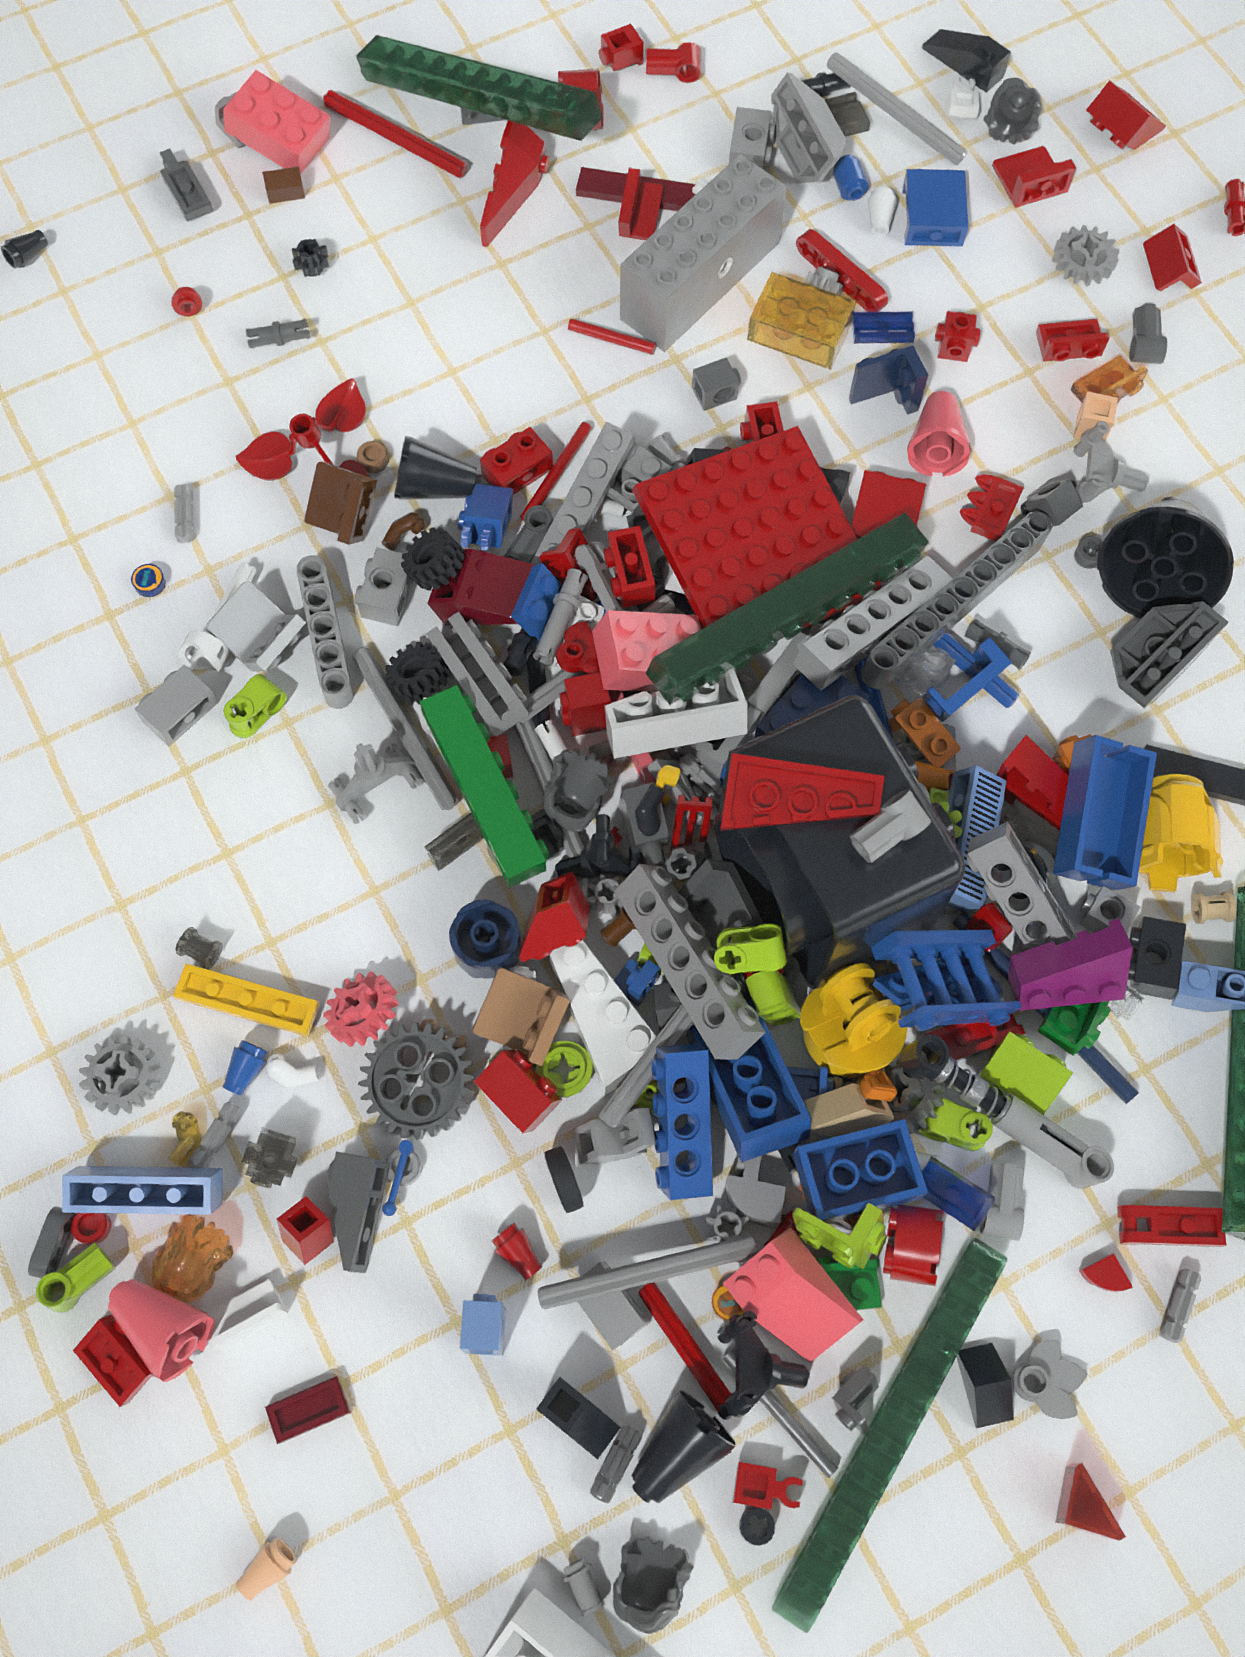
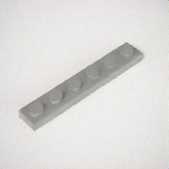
(589, 486)

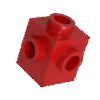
(957, 336)

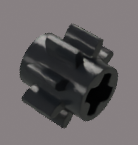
(310, 257)

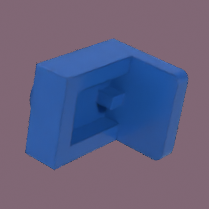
(811, 1081)

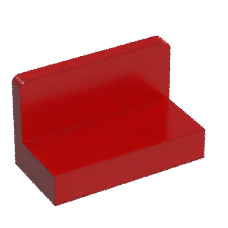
(639, 207)
(1171, 259)

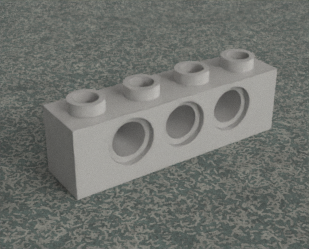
(1004, 847)

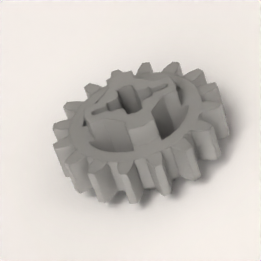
(1085, 255)
(105, 1071)

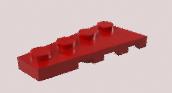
(790, 793)

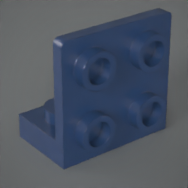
(895, 371)

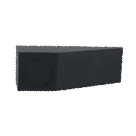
(970, 56)

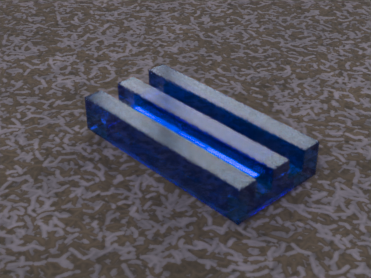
(882, 323)

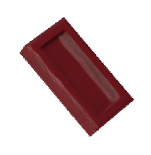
(307, 1410)

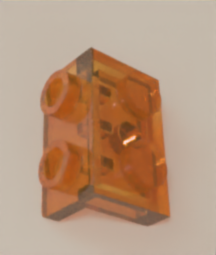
(1111, 379)

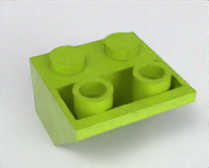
(1025, 1072)

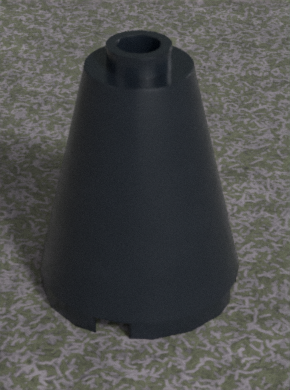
(432, 473)
(680, 1449)

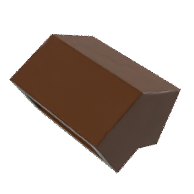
(283, 185)

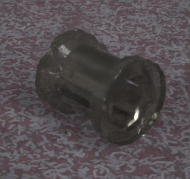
(199, 948)

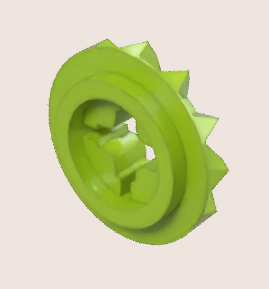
(576, 1057)

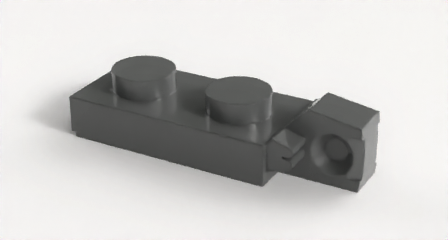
(184, 186)

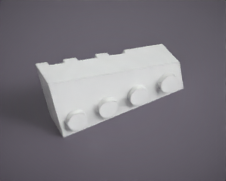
(650, 724)
(602, 1014)

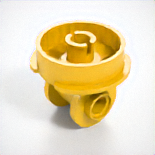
(851, 1024)

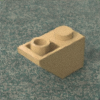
(846, 1111)

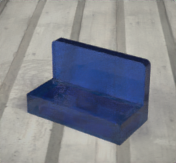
(955, 1194)

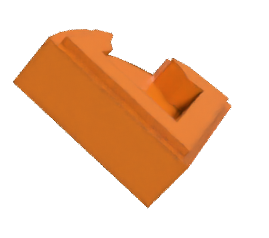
(877, 1086)

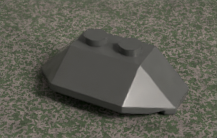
(1163, 648)

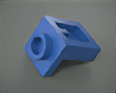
(637, 980)

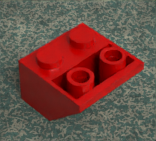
(556, 918)

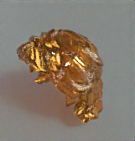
(190, 1258)

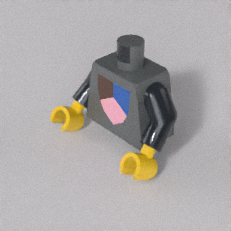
(645, 817)

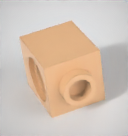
(1093, 410)

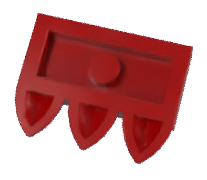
(993, 506)

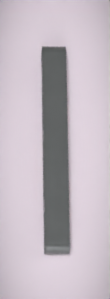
(955, 600)

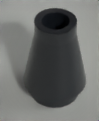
(23, 248)

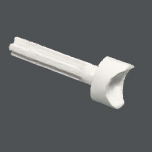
(204, 648)

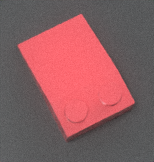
(793, 1297)

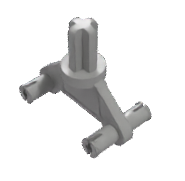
(1103, 468)
(371, 772)

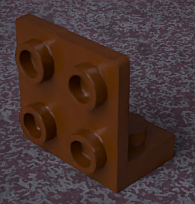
(340, 502)

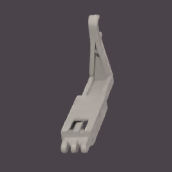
(767, 694)

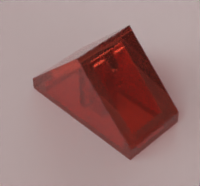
(1084, 1507)

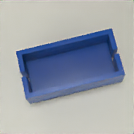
(1105, 813)

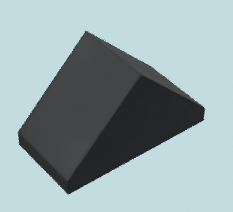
(986, 1385)

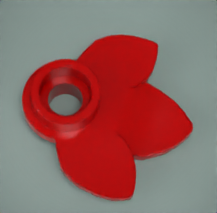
(580, 643)

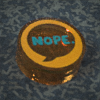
(724, 1304)

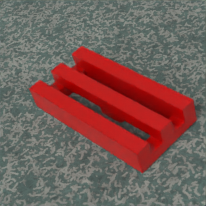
(693, 807)

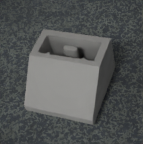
(637, 467)

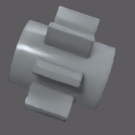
(824, 280)
(600, 901)
(731, 1219)

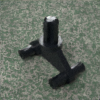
(600, 855)
(754, 1367)

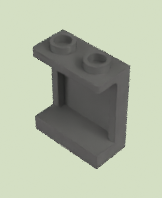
(719, 900)

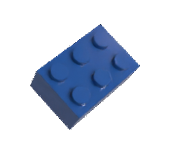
(859, 1169)

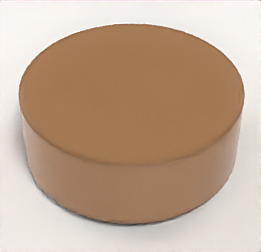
(373, 456)

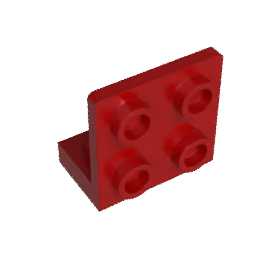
(1033, 175)

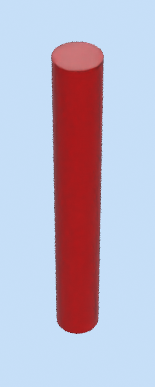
(611, 336)

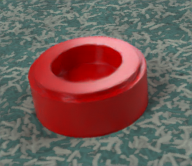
(90, 1227)

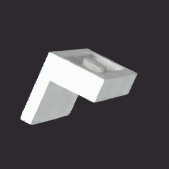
(245, 1315)

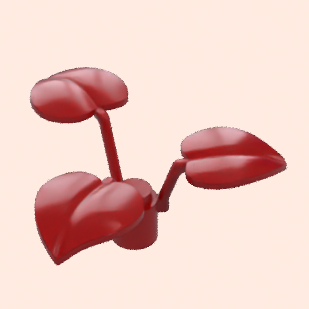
(270, 453)

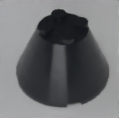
(1165, 558)

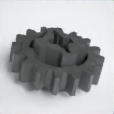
(914, 1097)

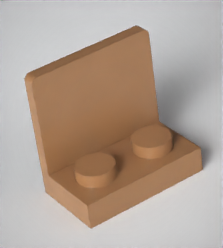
(521, 1014)

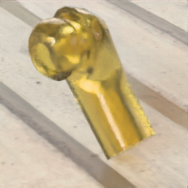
(188, 1137)

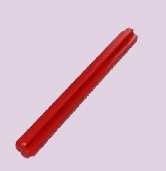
(395, 133)

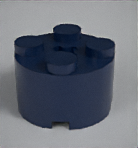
(479, 920)

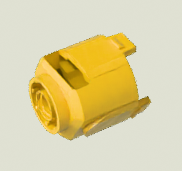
(1180, 833)

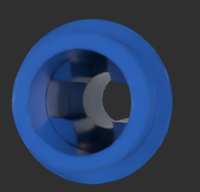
(243, 1067)

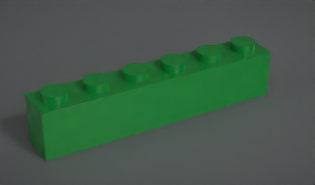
(484, 786)

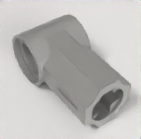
(899, 820)
(1005, 1216)

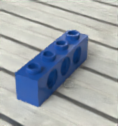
(695, 1175)

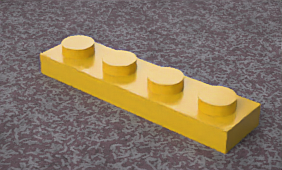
(246, 1000)

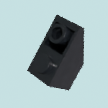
(578, 1418)

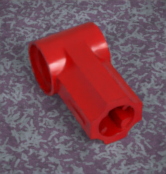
(682, 62)

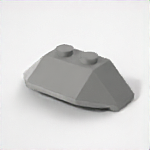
(805, 130)

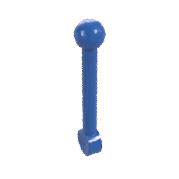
(405, 1149)

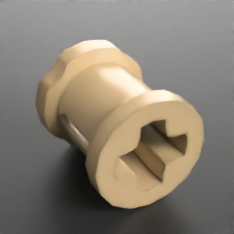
(1213, 907)

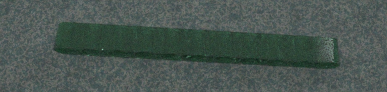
(888, 1436)

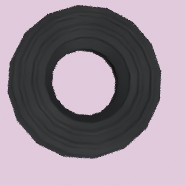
(564, 1179)

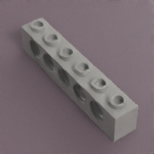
(861, 627)
(688, 962)

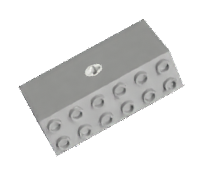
(701, 252)

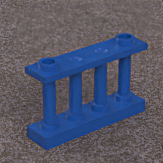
(949, 947)

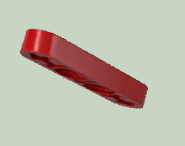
(854, 280)

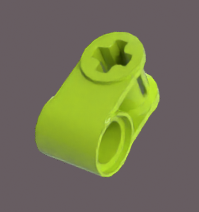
(253, 704)
(752, 947)
(954, 1124)

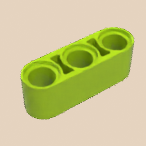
(773, 997)

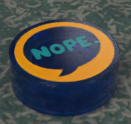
(148, 580)

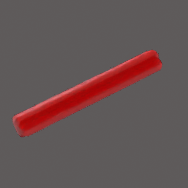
(684, 1344)

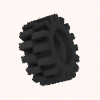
(432, 558)
(411, 661)

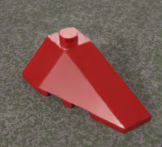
(514, 179)

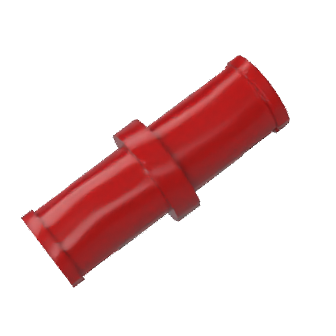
(1235, 206)

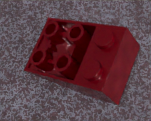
(482, 589)

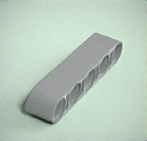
(327, 644)

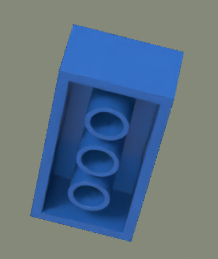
(756, 1097)

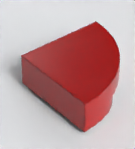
(1107, 1275)

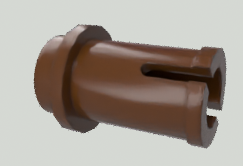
(617, 928)

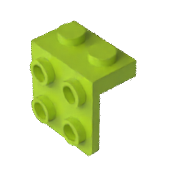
(848, 1250)

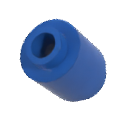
(850, 178)

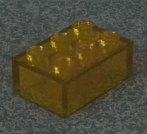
(801, 320)

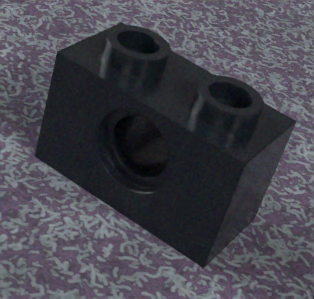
(1167, 941)

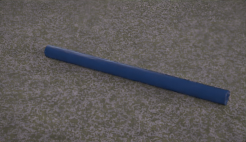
(1091, 1056)

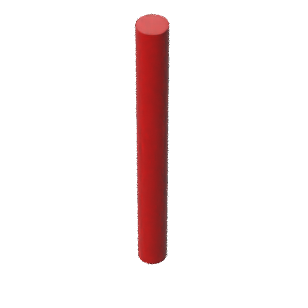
(559, 467)

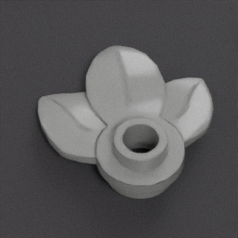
(1054, 1379)

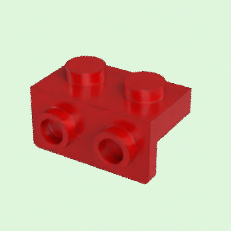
(1071, 340)

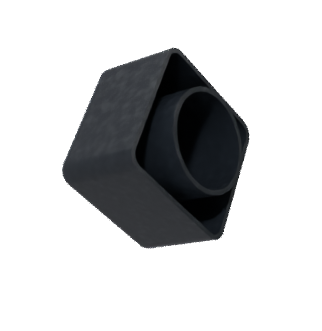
(812, 875)

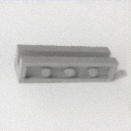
(478, 675)

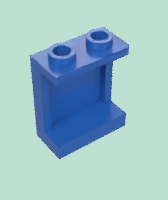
(935, 207)
(993, 663)

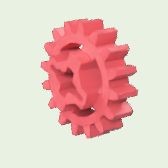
(361, 1009)

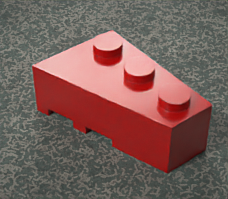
(1035, 781)

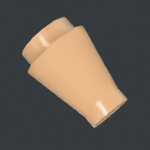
(267, 1568)

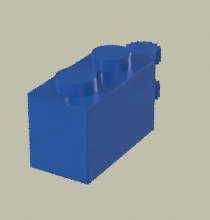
(486, 516)

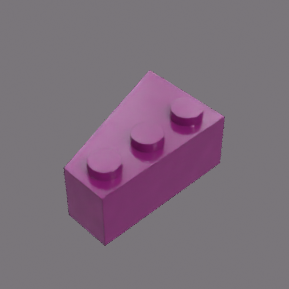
(1073, 972)

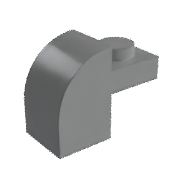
(602, 1144)
(754, 1198)

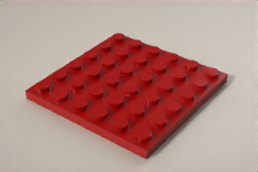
(745, 522)

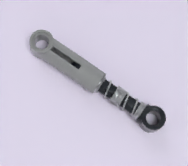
(1010, 1114)

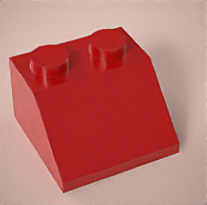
(1123, 117)

